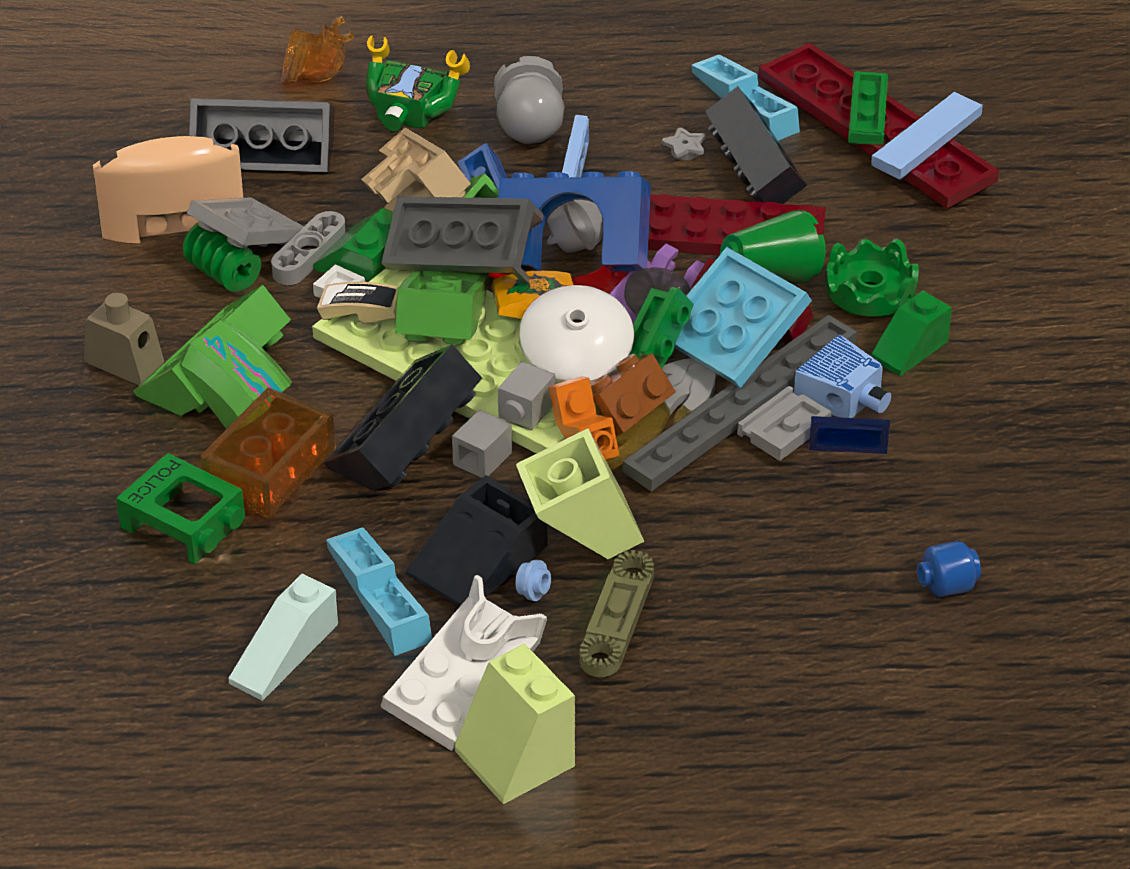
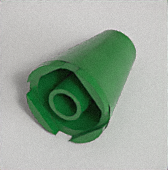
(783, 246)

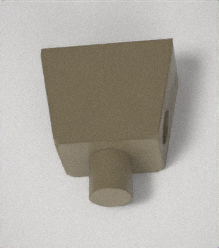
(122, 340)

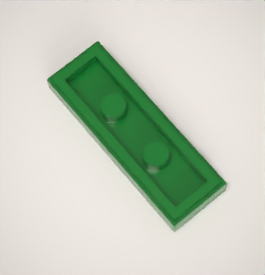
(868, 108)

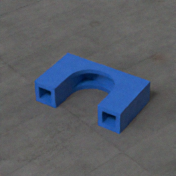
(622, 203)

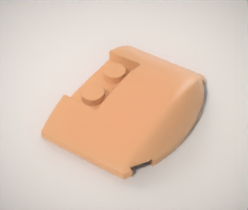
(156, 180)

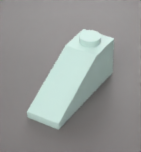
(286, 636)

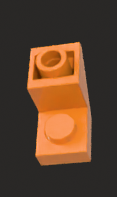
(576, 411)

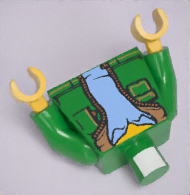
(409, 92)

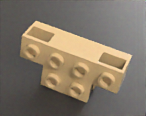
(418, 167)

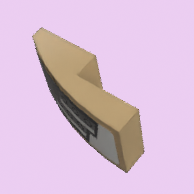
(367, 299)

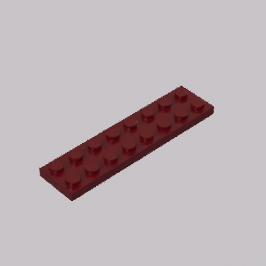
(825, 91)

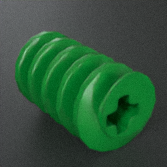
(225, 263)

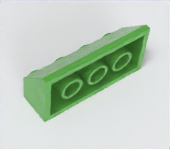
(253, 314)

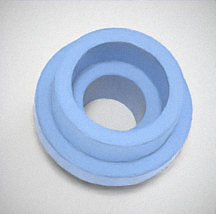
(533, 580)

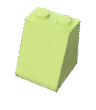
(580, 495)
(518, 725)

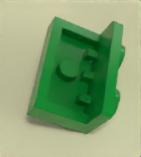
(660, 323)

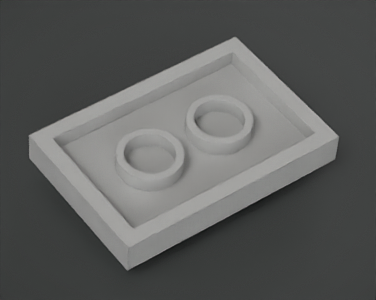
(244, 221)

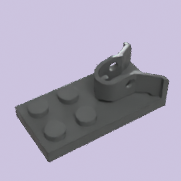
(460, 234)

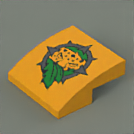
(514, 297)

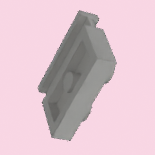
(781, 423)

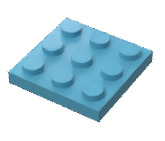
(738, 316)

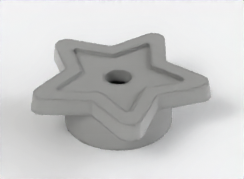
(684, 144)

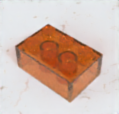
(271, 449)

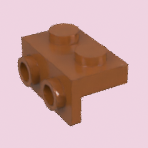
(631, 391)

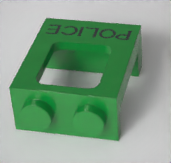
(146, 496)

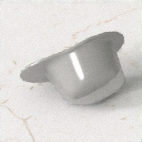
(575, 226)

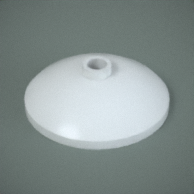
(571, 348)

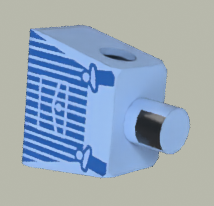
(842, 379)

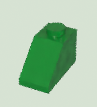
(913, 333)

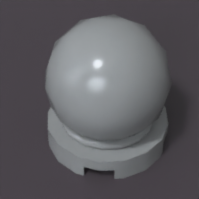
(529, 100)

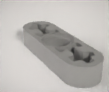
(321, 232)

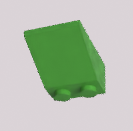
(440, 305)

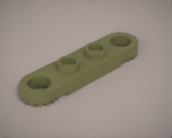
(616, 614)

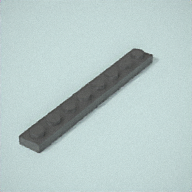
(721, 413)

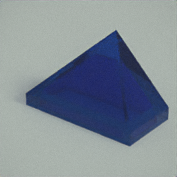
(849, 434)

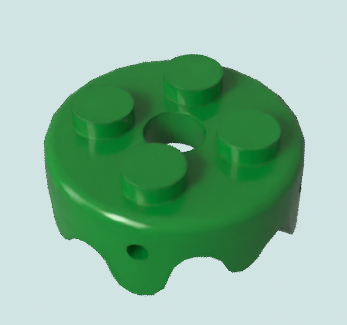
(885, 266)

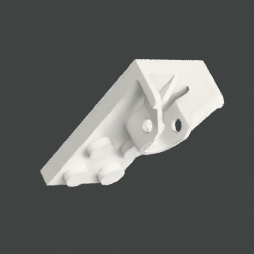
(445, 676)

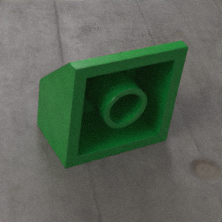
(360, 247)

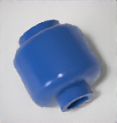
(949, 569)

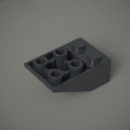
(482, 535)

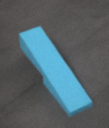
(724, 75)
(385, 598)

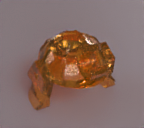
(315, 55)

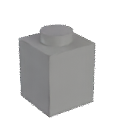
(525, 395)
(482, 444)

